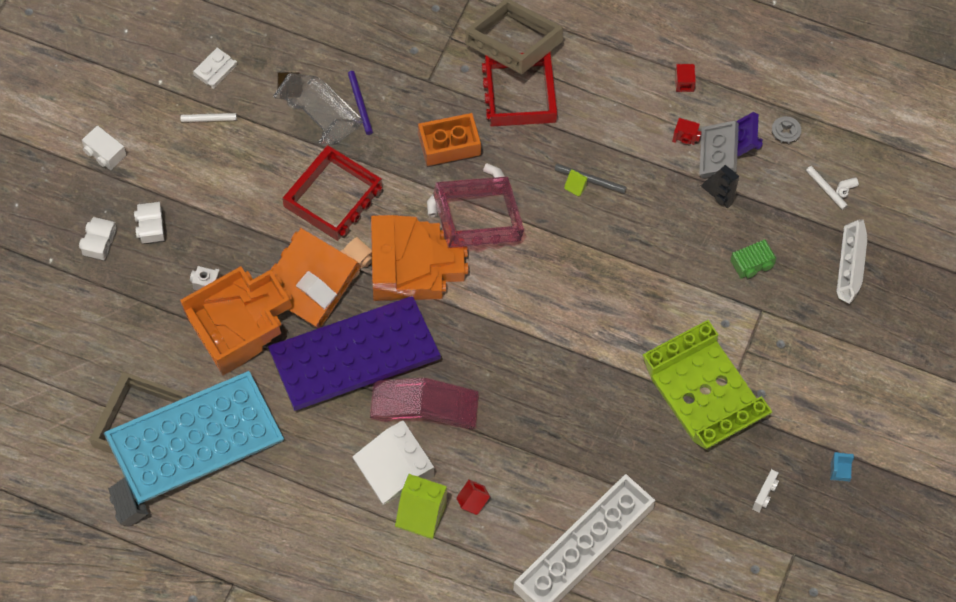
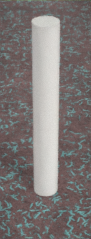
(209, 117)
(827, 188)

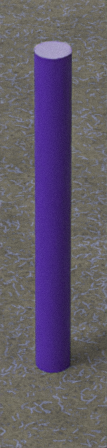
(360, 103)

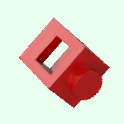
(687, 132)

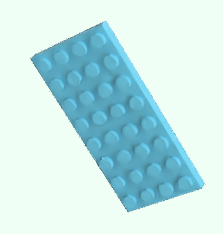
(193, 437)

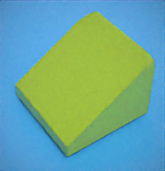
(576, 183)

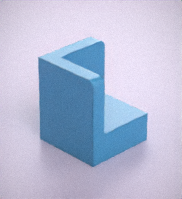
(841, 466)

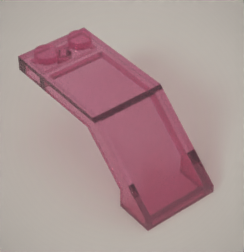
(424, 399)

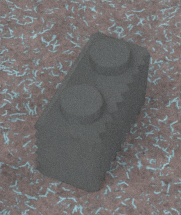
(125, 504)

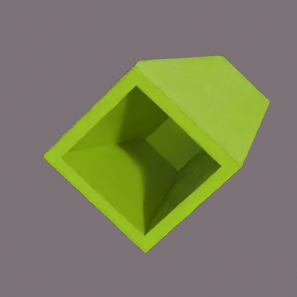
(421, 506)

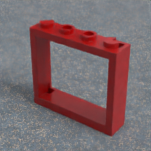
(520, 118)
(311, 174)

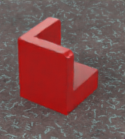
(685, 77)
(473, 497)

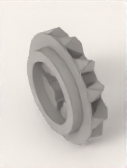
(786, 122)

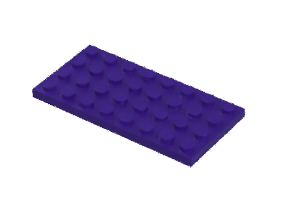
(353, 353)

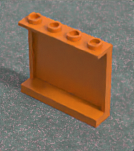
(324, 261)

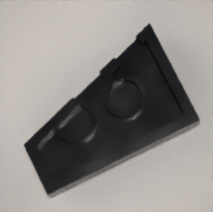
(722, 186)

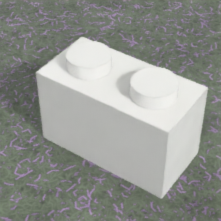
(103, 148)

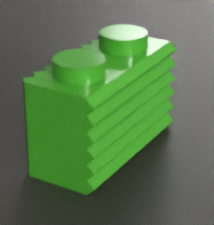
(753, 259)

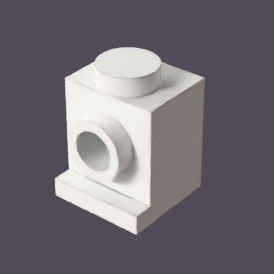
(208, 276)

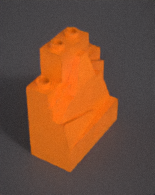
(412, 259)
(237, 315)

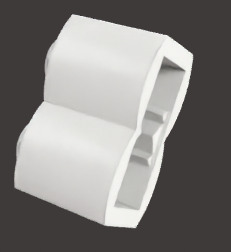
(150, 222)
(97, 238)

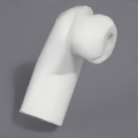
(492, 170)
(844, 186)
(431, 207)

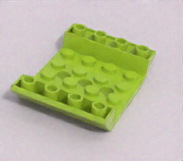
(694, 362)

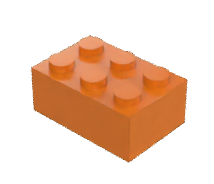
(449, 139)

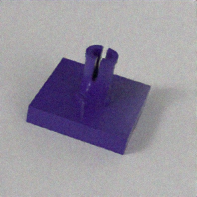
(748, 133)

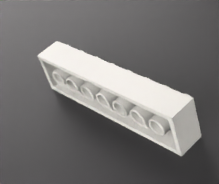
(585, 543)

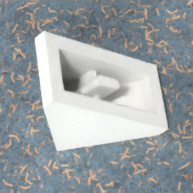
(316, 289)

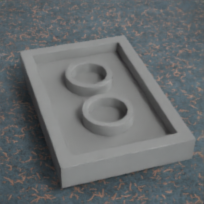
(718, 148)

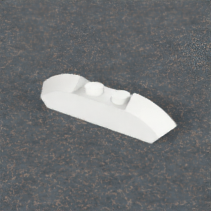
(852, 260)

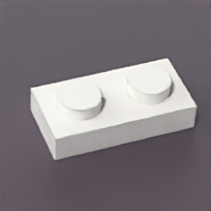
(763, 498)

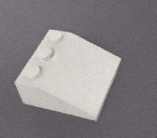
(390, 460)

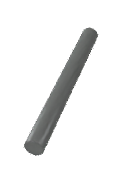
(593, 179)

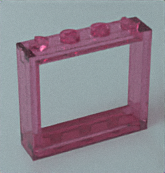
(475, 188)

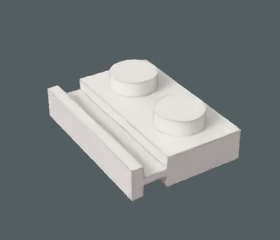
(215, 68)

